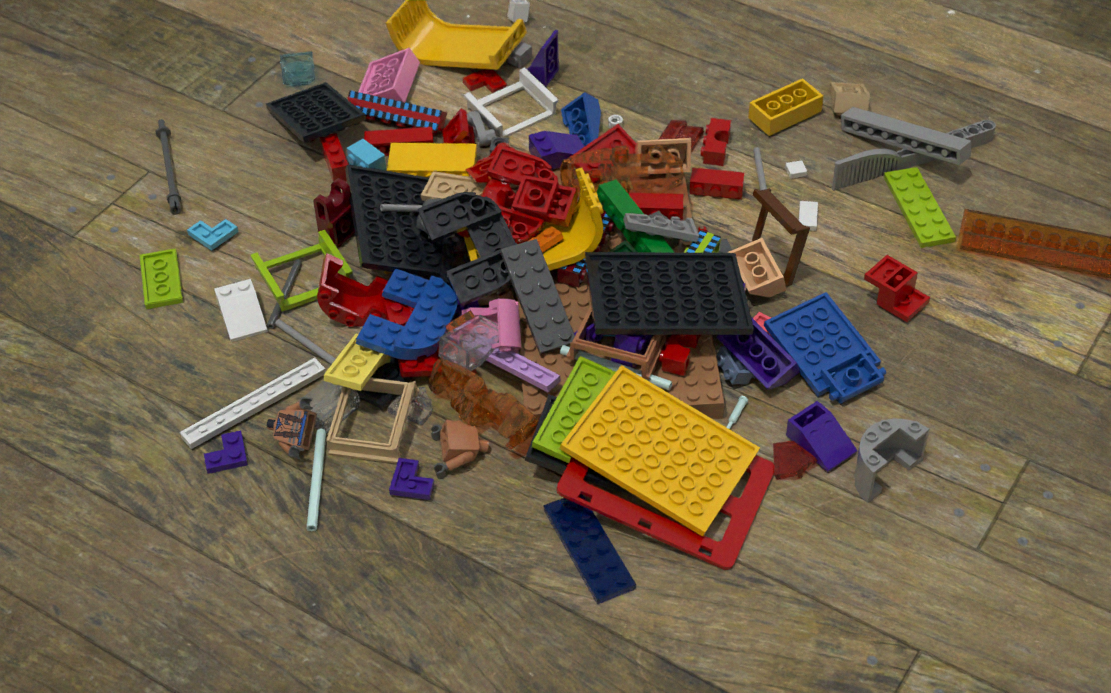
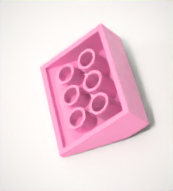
(391, 76)

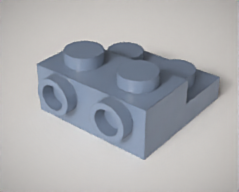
(732, 367)

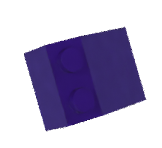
(546, 61)
(554, 146)

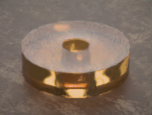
(460, 320)

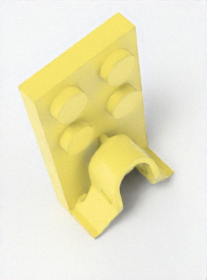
(355, 366)

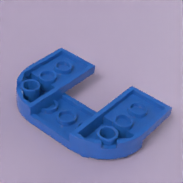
(433, 310)

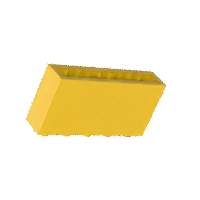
(426, 158)

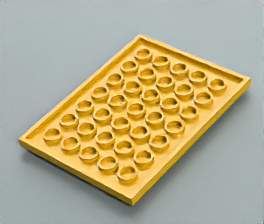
(660, 449)

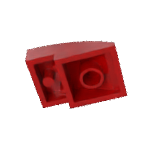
(546, 200)

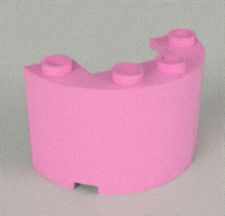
(505, 314)

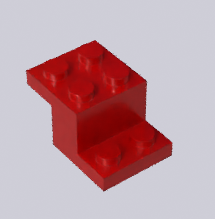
(897, 288)

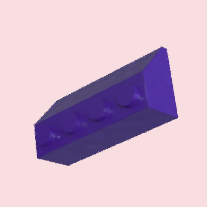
(762, 356)

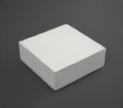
(796, 169)

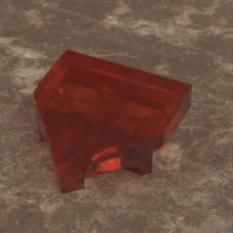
(791, 460)

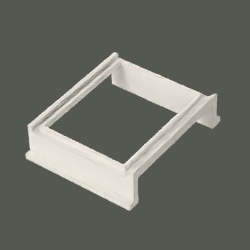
(532, 87)

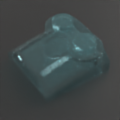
(297, 68)

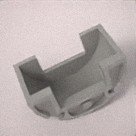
(882, 443)

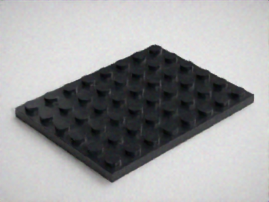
(390, 238)
(667, 294)

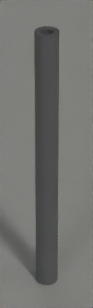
(286, 289)

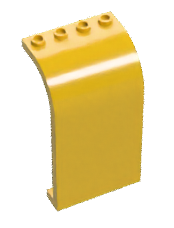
(449, 44)
(579, 237)

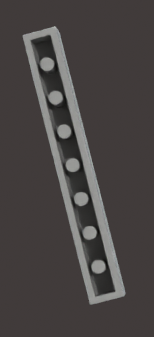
(906, 135)

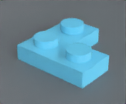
(213, 236)

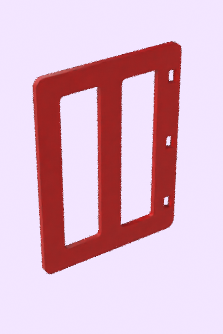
(723, 552)

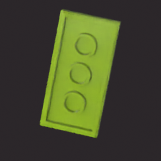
(161, 278)

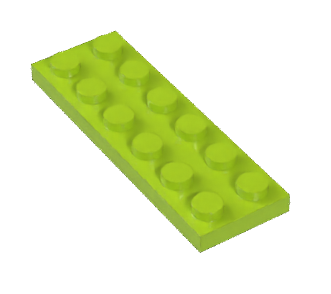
(919, 207)
(574, 399)

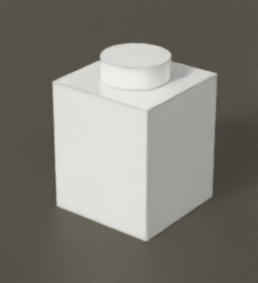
(518, 10)

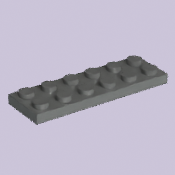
(538, 296)

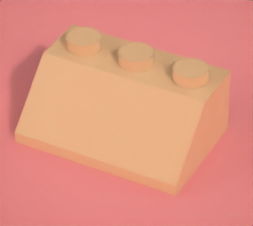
(678, 147)
(759, 269)

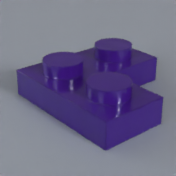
(229, 458)
(407, 484)

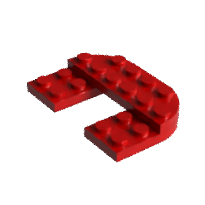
(510, 167)

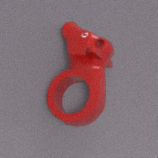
(499, 192)

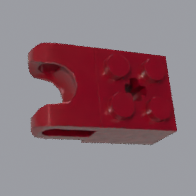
(335, 213)

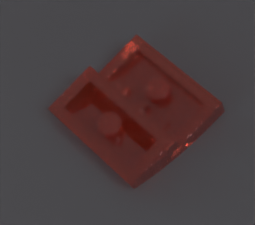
(679, 129)

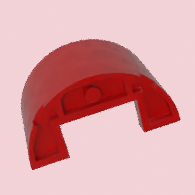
(346, 298)

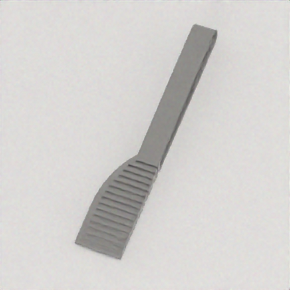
(877, 161)

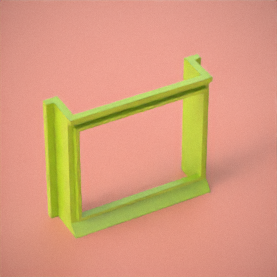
(325, 245)

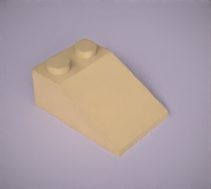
(847, 96)

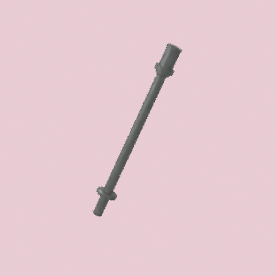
(173, 197)

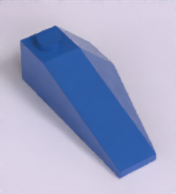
(583, 117)

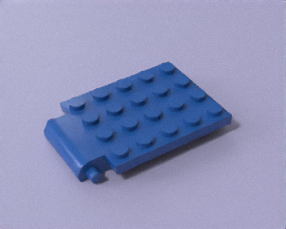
(827, 349)

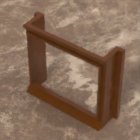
(789, 222)

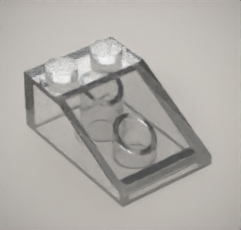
(469, 343)

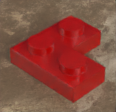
(483, 78)

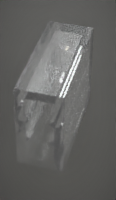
(325, 401)

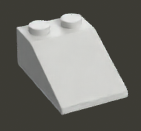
(240, 310)

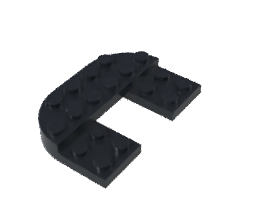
(488, 233)

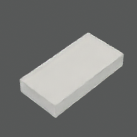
(808, 214)

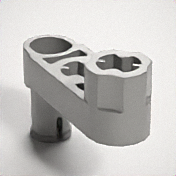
(483, 136)

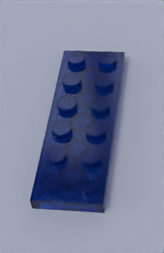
(590, 549)

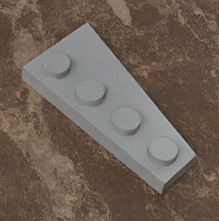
(658, 225)

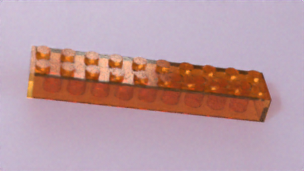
(1035, 243)

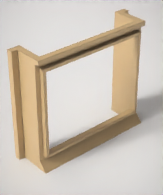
(366, 449)

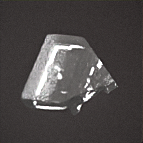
(419, 409)

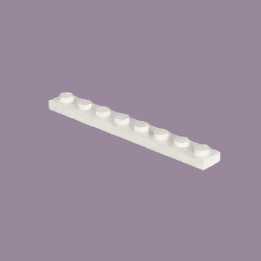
(252, 403)

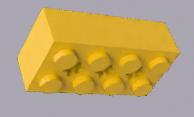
(785, 106)

